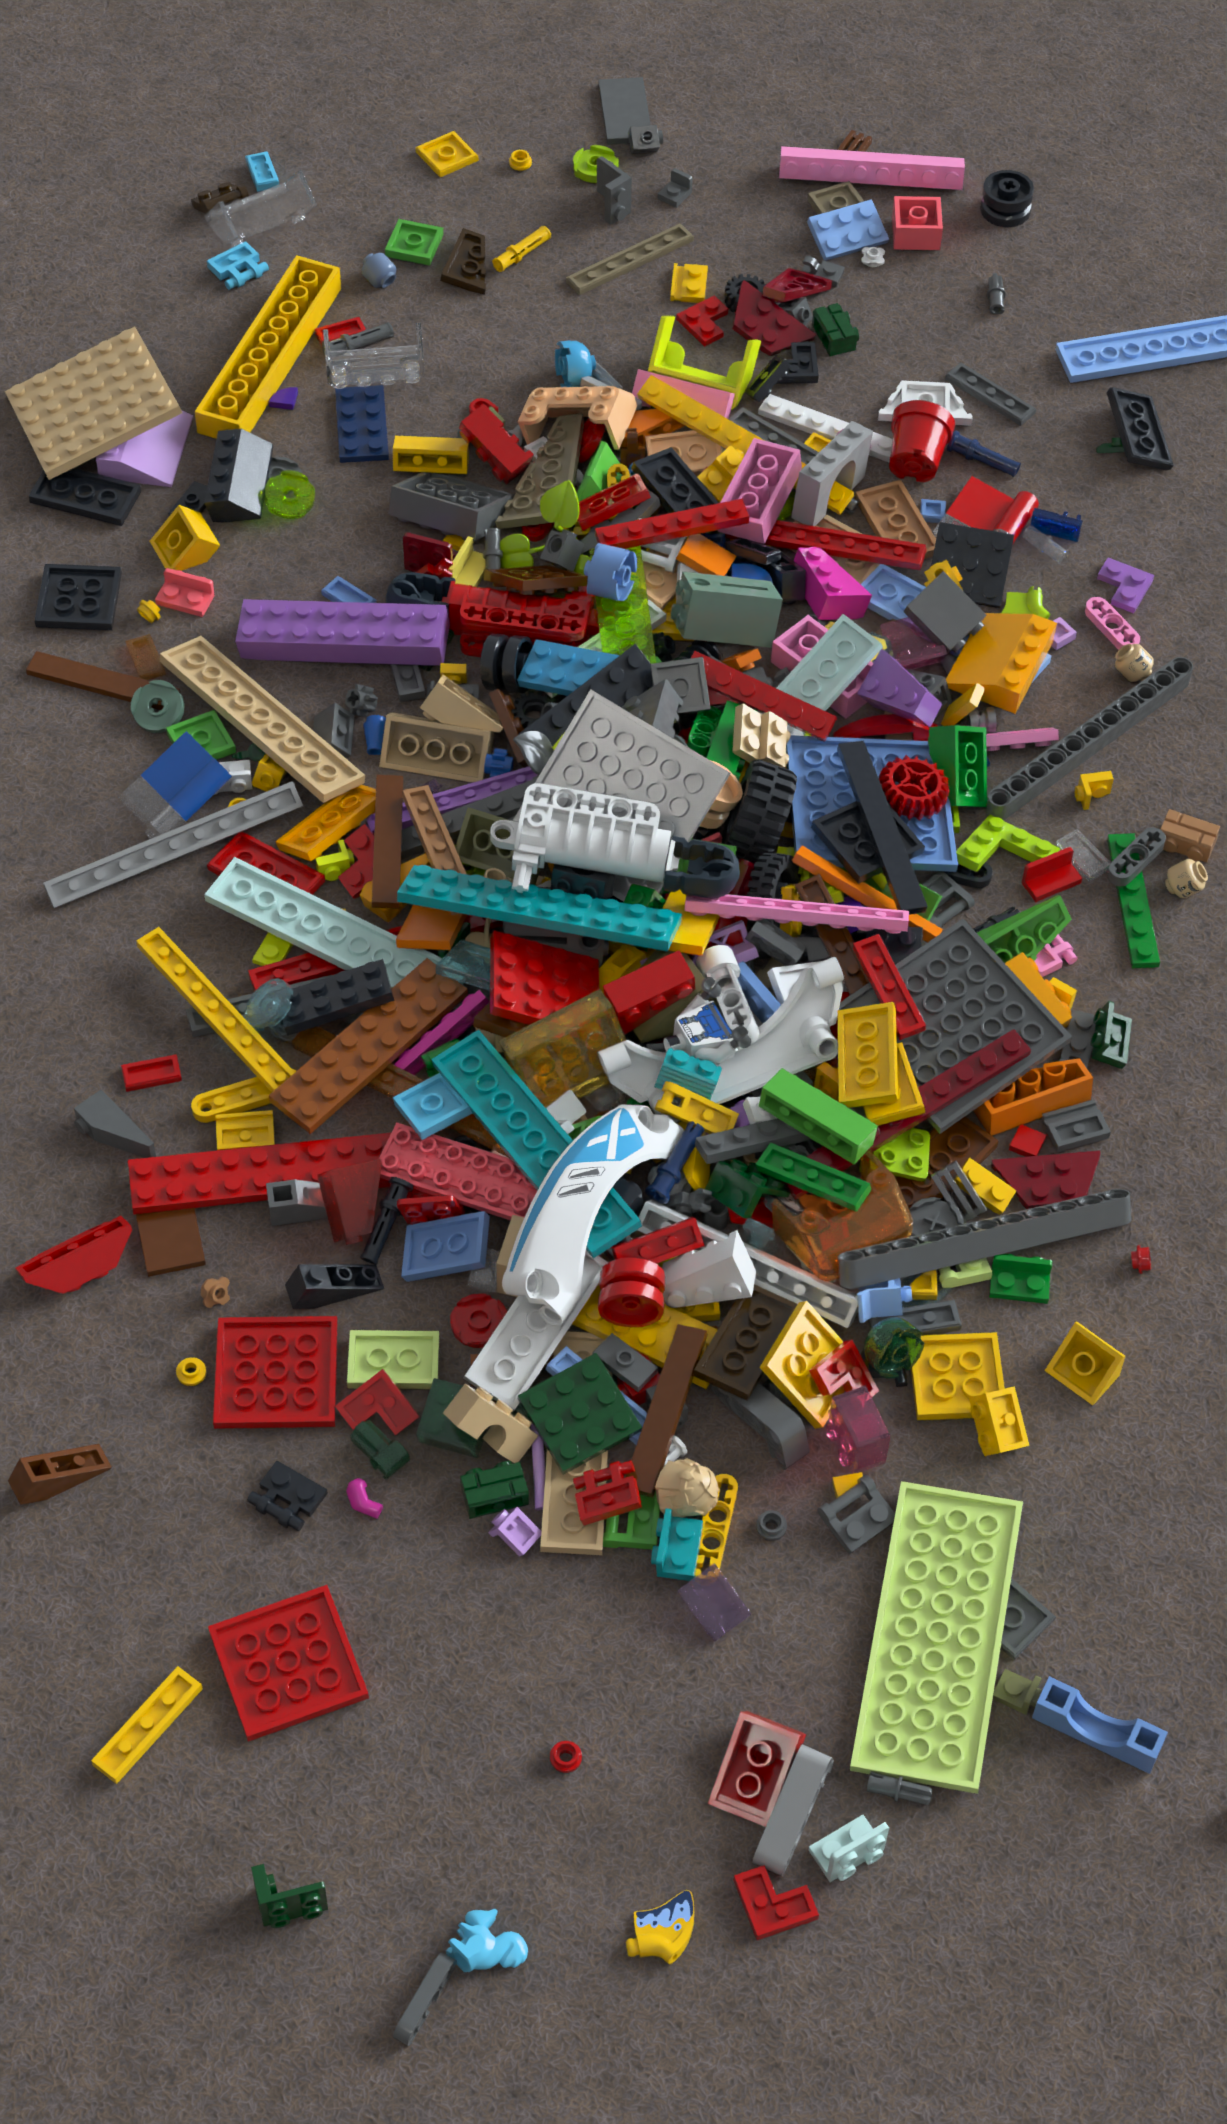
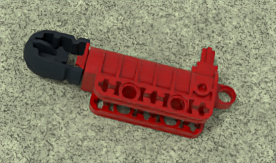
(484, 611)

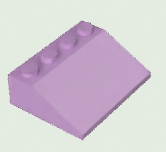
(150, 456)

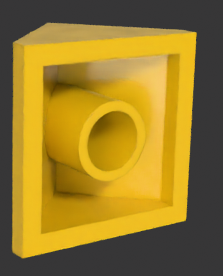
(1086, 1364)

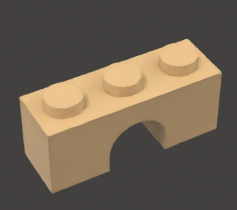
(474, 1412)

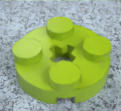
(585, 161)

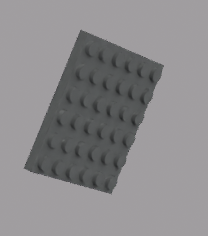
(966, 1004)

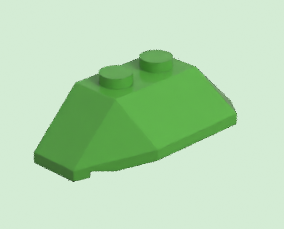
(596, 473)

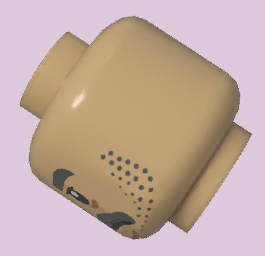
(1134, 662)
(1186, 878)

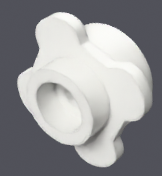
(873, 256)

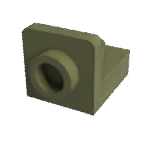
(1017, 1691)

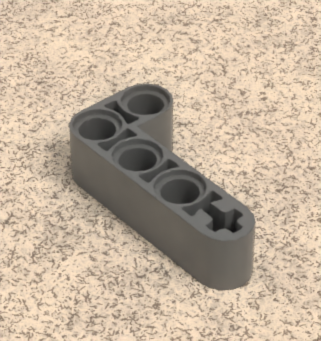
(772, 1420)

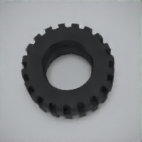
(762, 811)

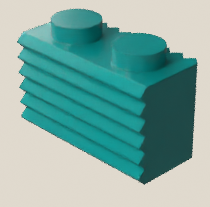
(689, 1073)

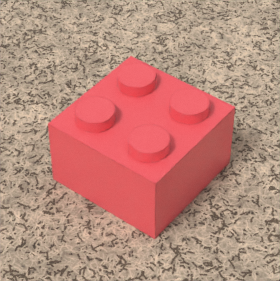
(917, 223)

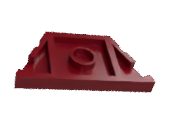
(765, 321)
(1048, 1177)

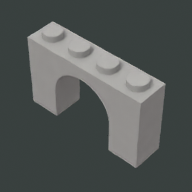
(840, 461)

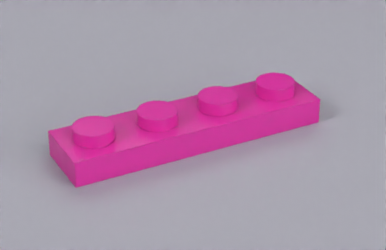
(449, 1029)

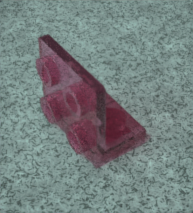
(911, 645)

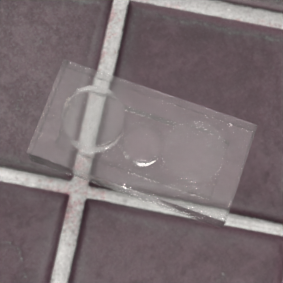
(1086, 856)

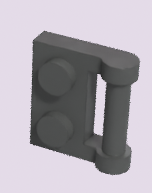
(948, 888)
(864, 1522)

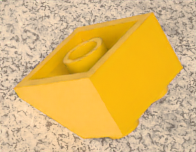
(184, 540)

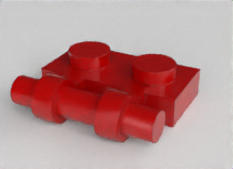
(608, 1499)

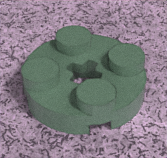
(150, 694)

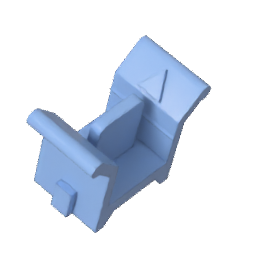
(882, 1299)

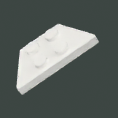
(935, 392)

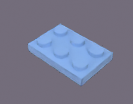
(847, 230)

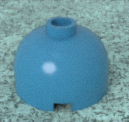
(573, 362)

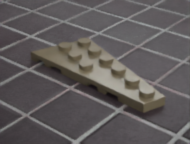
(553, 466)

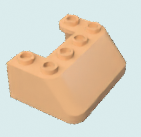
(601, 404)

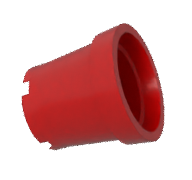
(919, 438)

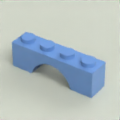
(1126, 1740)

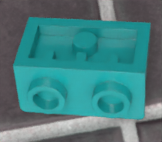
(678, 1546)

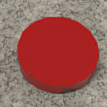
(590, 439)
(476, 1329)

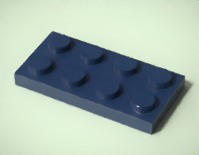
(361, 424)

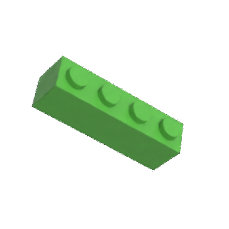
(818, 1116)

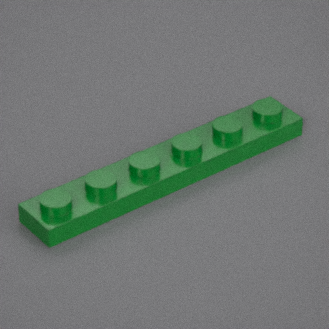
(1135, 910)

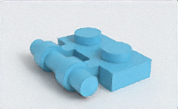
(234, 260)

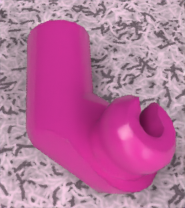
(359, 1500)

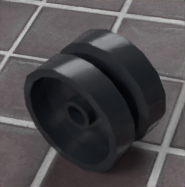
(1007, 198)
(503, 662)

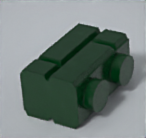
(835, 329)
(494, 1489)

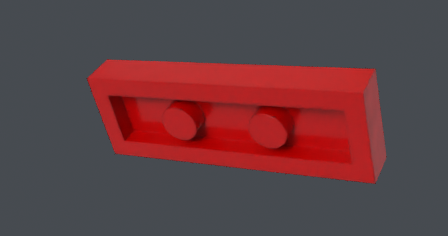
(662, 1243)

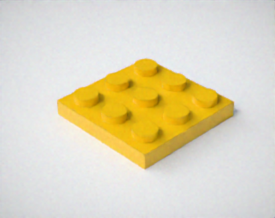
(796, 1350)
(953, 1371)

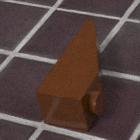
(52, 1473)

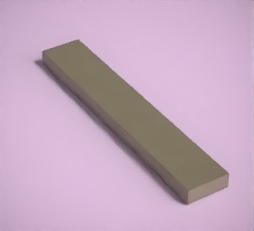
(629, 259)

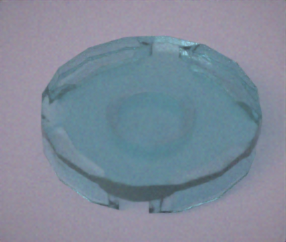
(269, 1004)

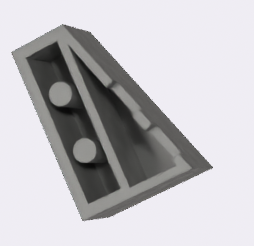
(657, 707)

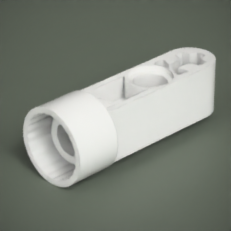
(723, 968)

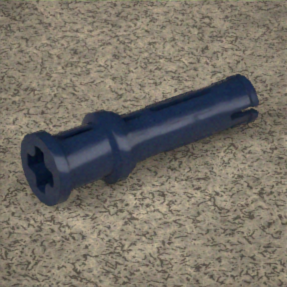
(970, 450)
(670, 1172)

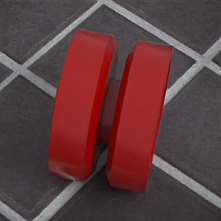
(631, 1292)

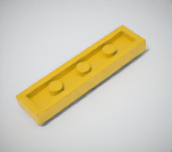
(146, 1725)

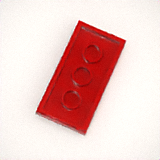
(269, 860)

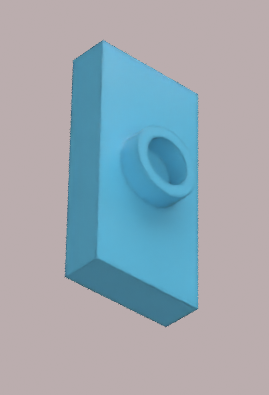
(262, 171)

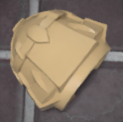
(686, 1488)

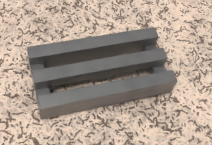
(971, 1213)

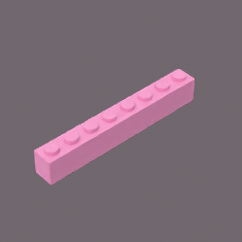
(872, 168)

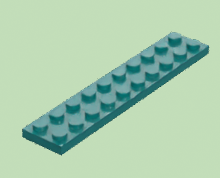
(540, 907)
(523, 1127)

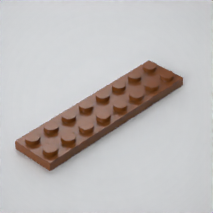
(367, 1047)

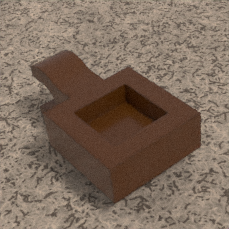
(632, 451)

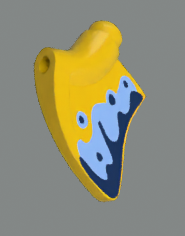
(664, 1929)

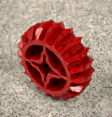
(914, 781)

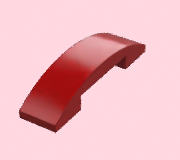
(884, 725)

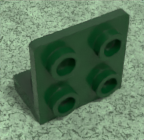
(281, 1907)

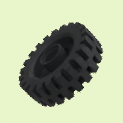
(771, 874)

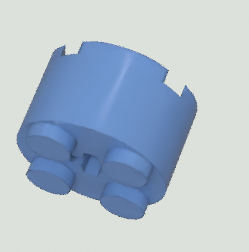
(610, 572)

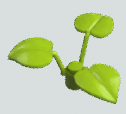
(556, 505)

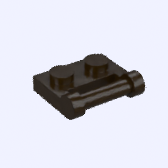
(226, 192)

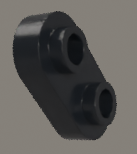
(966, 876)

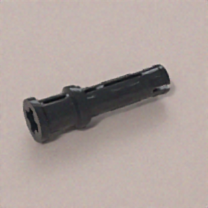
(389, 1211)

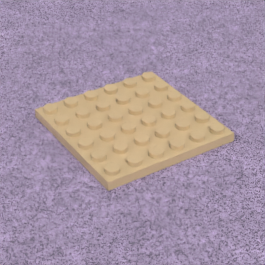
(92, 402)

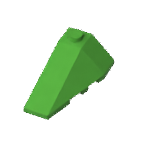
(1027, 930)

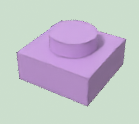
(1063, 634)

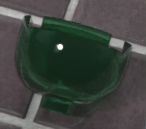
(893, 1346)

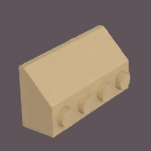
(435, 748)

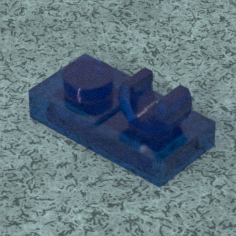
(1057, 525)

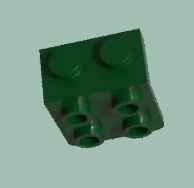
(741, 1186)

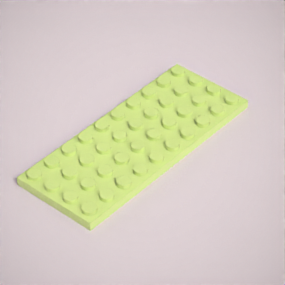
(937, 1637)

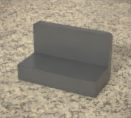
(336, 728)

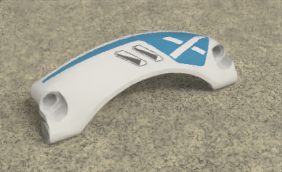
(557, 1226)

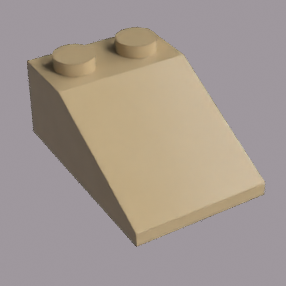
(458, 707)

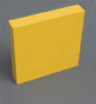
(446, 154)

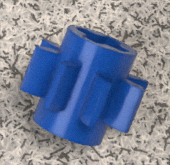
(498, 763)

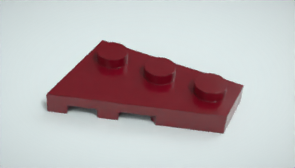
(795, 284)

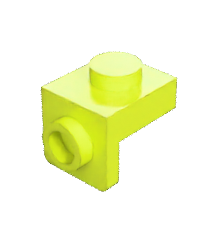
(335, 864)

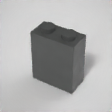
(945, 613)

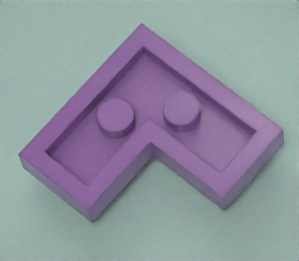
(1131, 582)

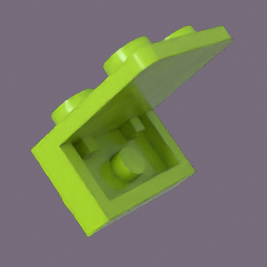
(906, 1155)

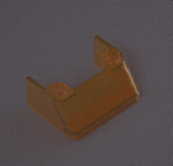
(878, 1220)

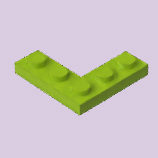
(998, 833)

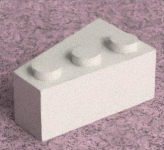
(710, 1275)

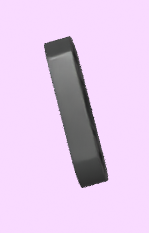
(1139, 846)
(427, 1992)

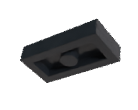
(768, 377)

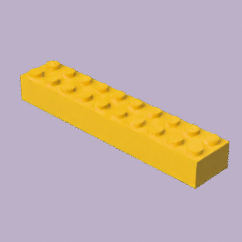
(269, 348)

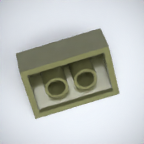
(477, 849)

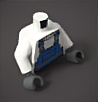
(704, 1031)

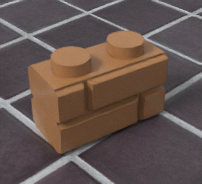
(1189, 836)

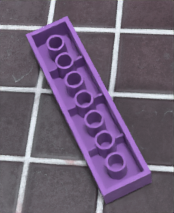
(343, 632)

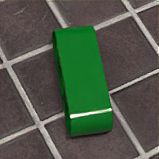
(704, 731)

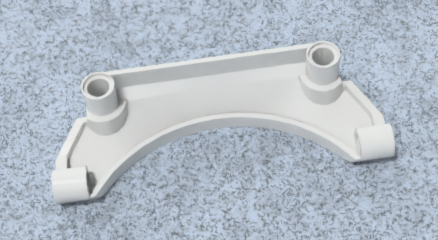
(785, 1041)

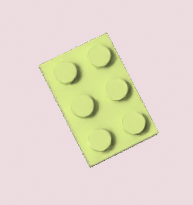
(406, 1356)

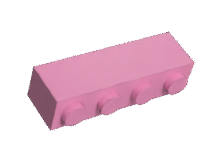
(715, 399)

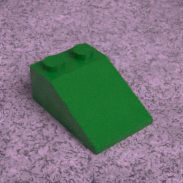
(963, 757)

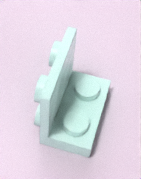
(849, 1847)

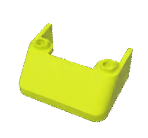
(669, 356)

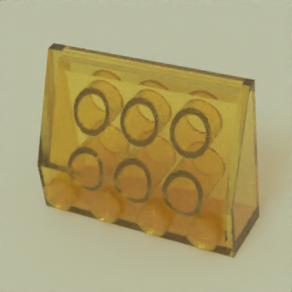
(564, 1047)

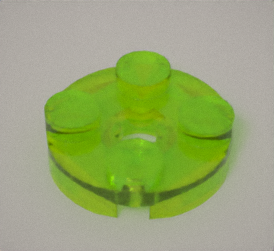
(286, 507)

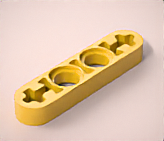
(718, 1529)

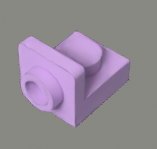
(515, 1530)

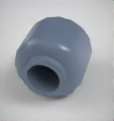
(379, 270)

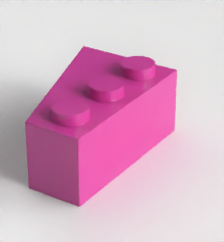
(829, 587)

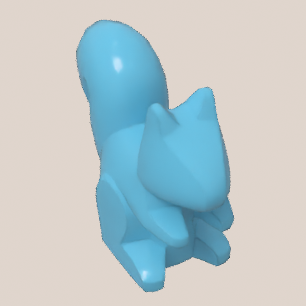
(483, 1950)

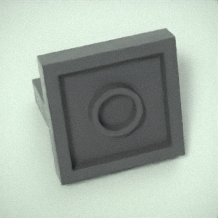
(688, 681)

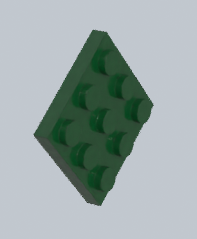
(579, 1413)

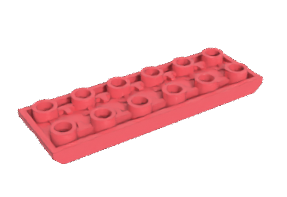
(459, 1170)

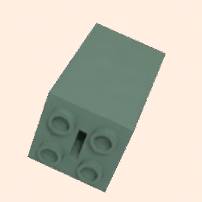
(726, 609)

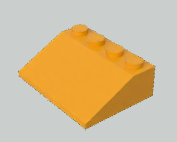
(1003, 658)

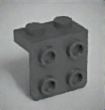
(616, 189)

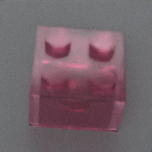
(858, 1430)

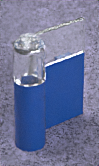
(174, 786)

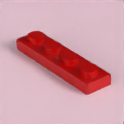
(889, 985)

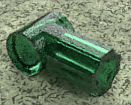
(382, 1452)

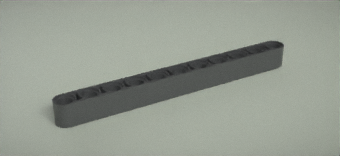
(1089, 738)
(984, 1238)

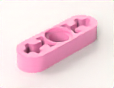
(1110, 615)

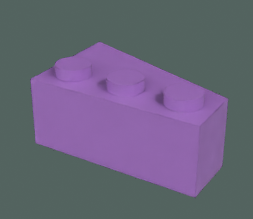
(898, 692)

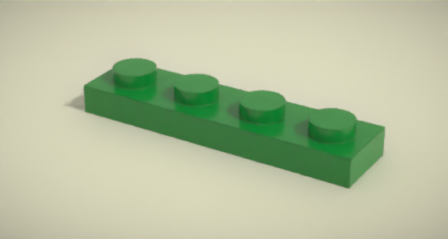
(813, 1177)

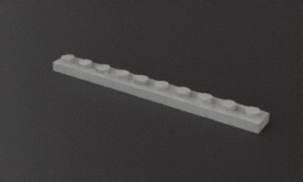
(172, 844)

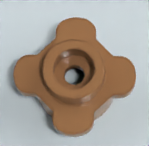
(209, 1288)

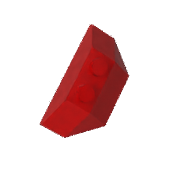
(78, 1258)

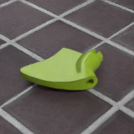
(1026, 603)

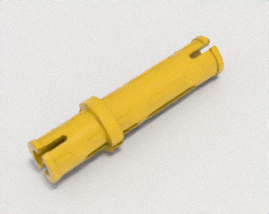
(515, 252)

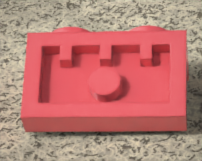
(185, 592)

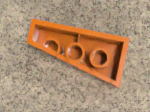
(1036, 1093)

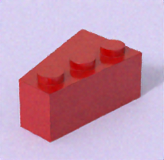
(495, 444)
(649, 990)

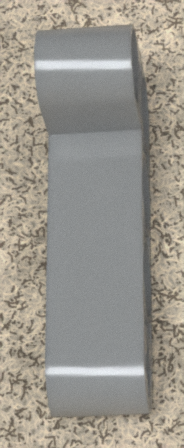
(792, 1809)

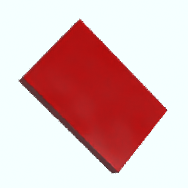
(612, 501)

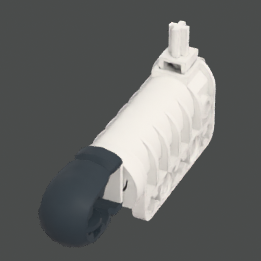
(611, 843)

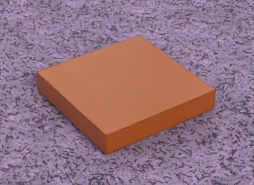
(705, 556)

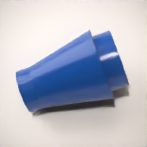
(374, 733)

